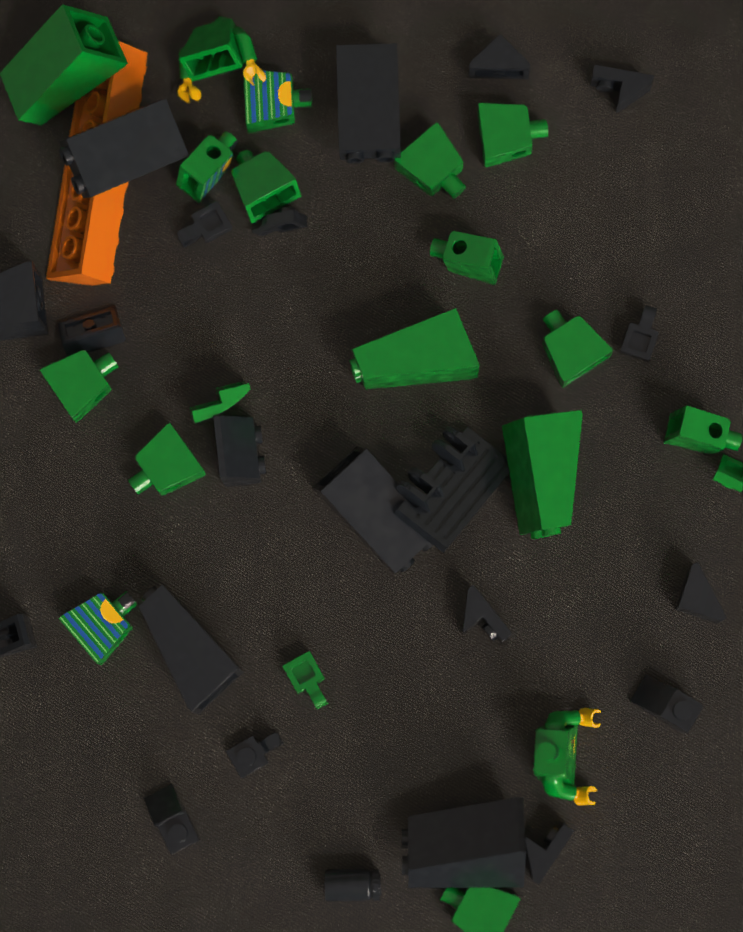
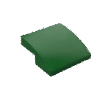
(227, 397)

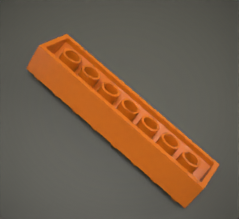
(89, 227)

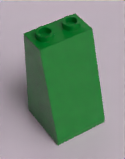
(61, 64)
(417, 355)
(543, 470)

